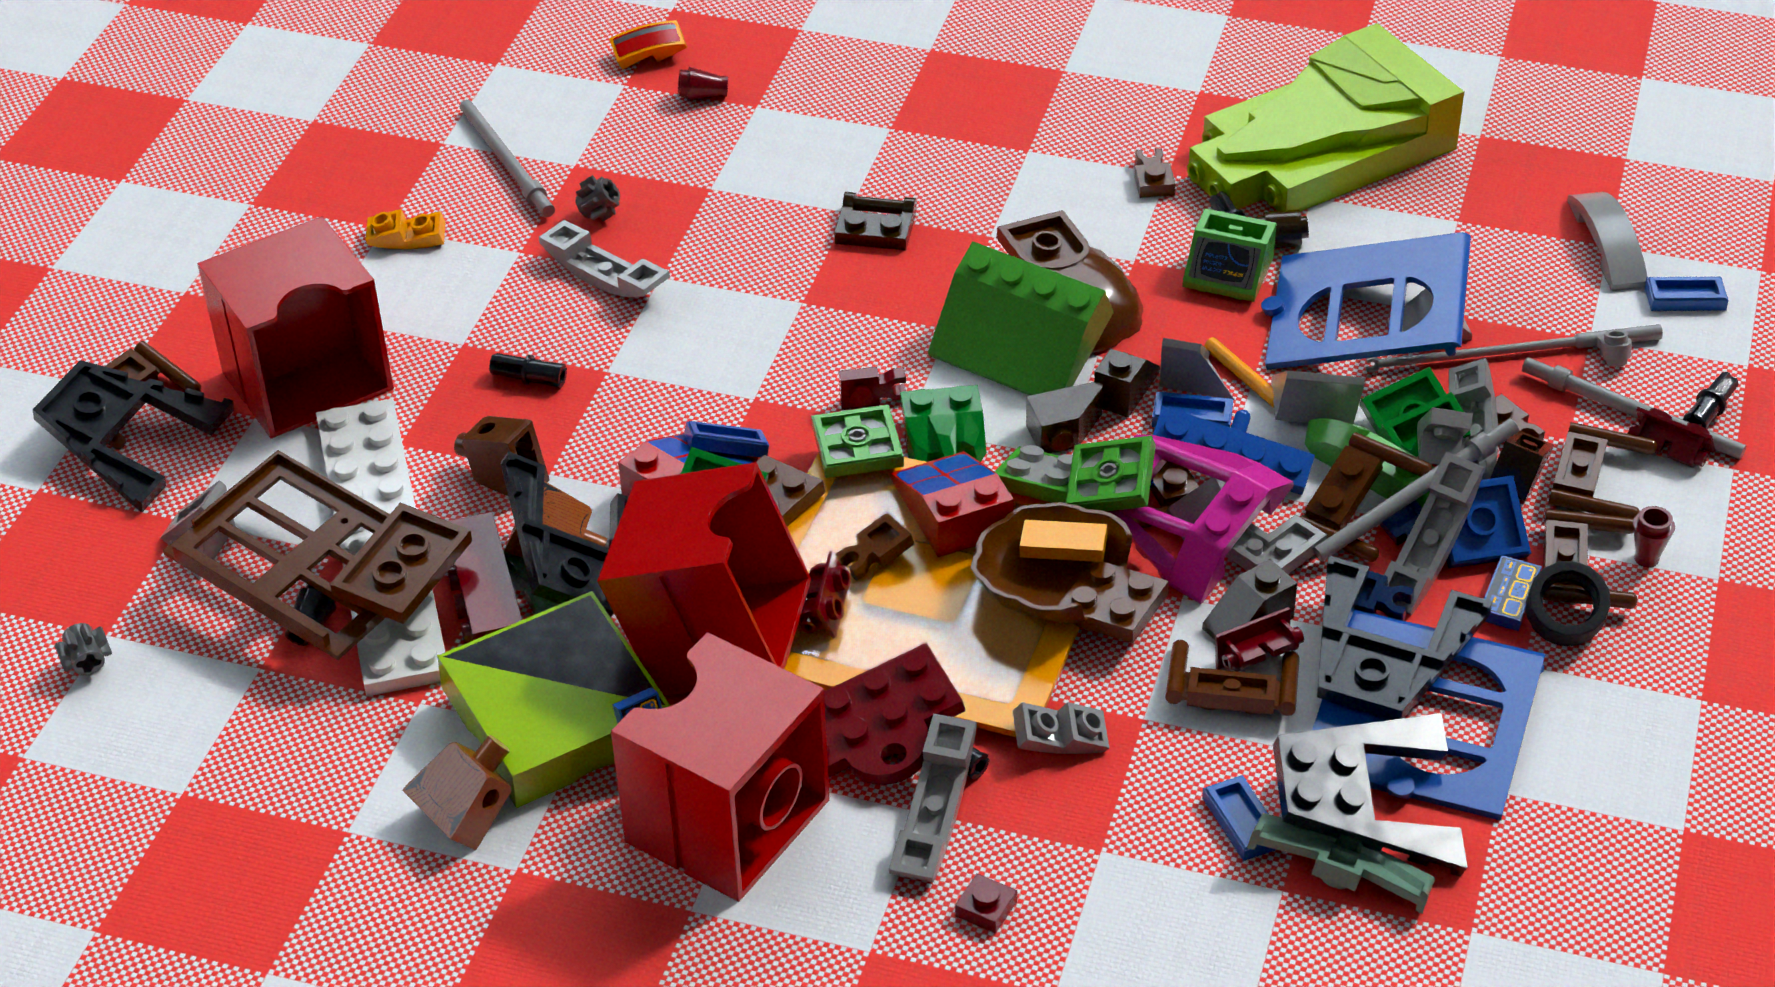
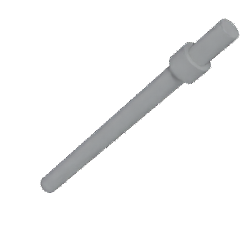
(531, 189)
(1563, 378)
(1478, 449)

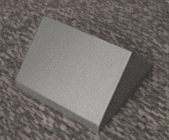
(1315, 396)

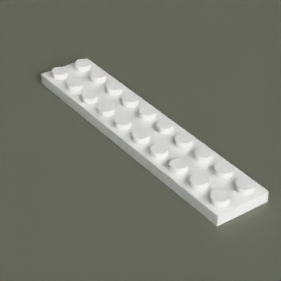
(368, 459)

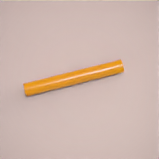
(1240, 369)

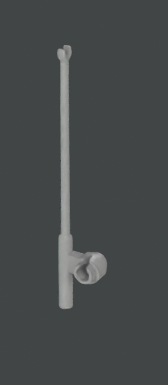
(1614, 346)

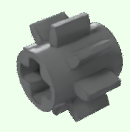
(597, 198)
(83, 649)

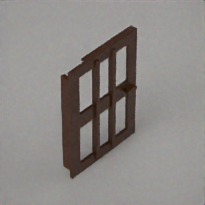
(296, 565)

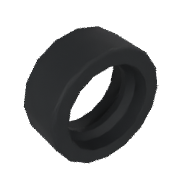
(1577, 574)

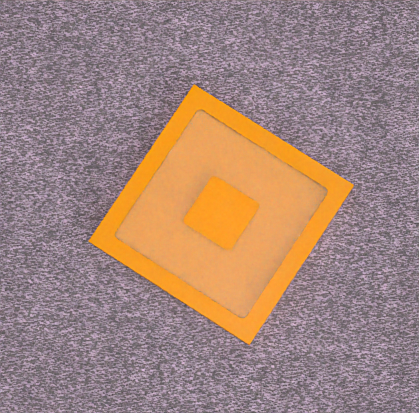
(919, 598)

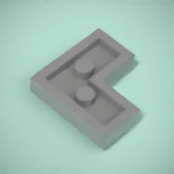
(1286, 545)

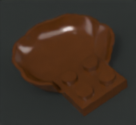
(1060, 247)
(1084, 593)

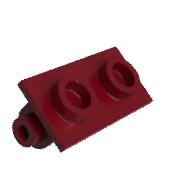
(1686, 440)
(825, 596)
(1249, 642)

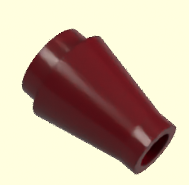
(700, 84)
(1652, 533)

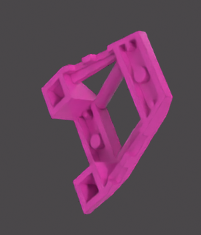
(1207, 541)

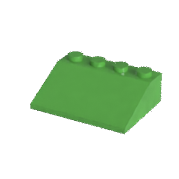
(1018, 322)

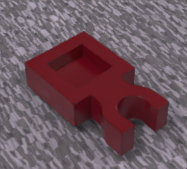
(865, 386)

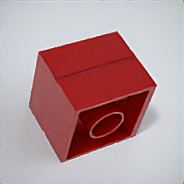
(296, 325)
(699, 560)
(725, 770)

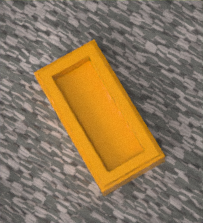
(1063, 540)

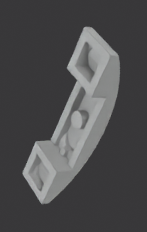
(1615, 238)
(597, 267)
(1475, 394)
(1436, 527)
(936, 799)

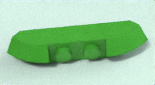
(1328, 438)

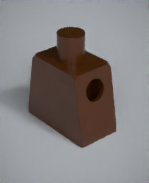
(489, 443)

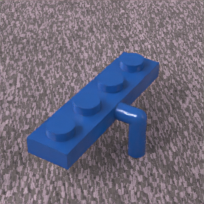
(1278, 457)

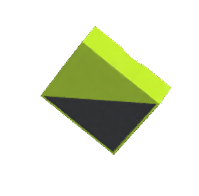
(546, 693)

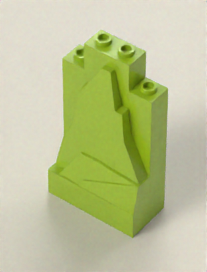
(1342, 124)

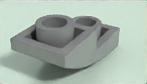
(1061, 731)

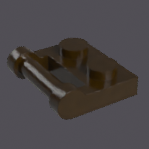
(875, 229)

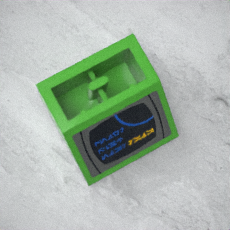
(1230, 255)

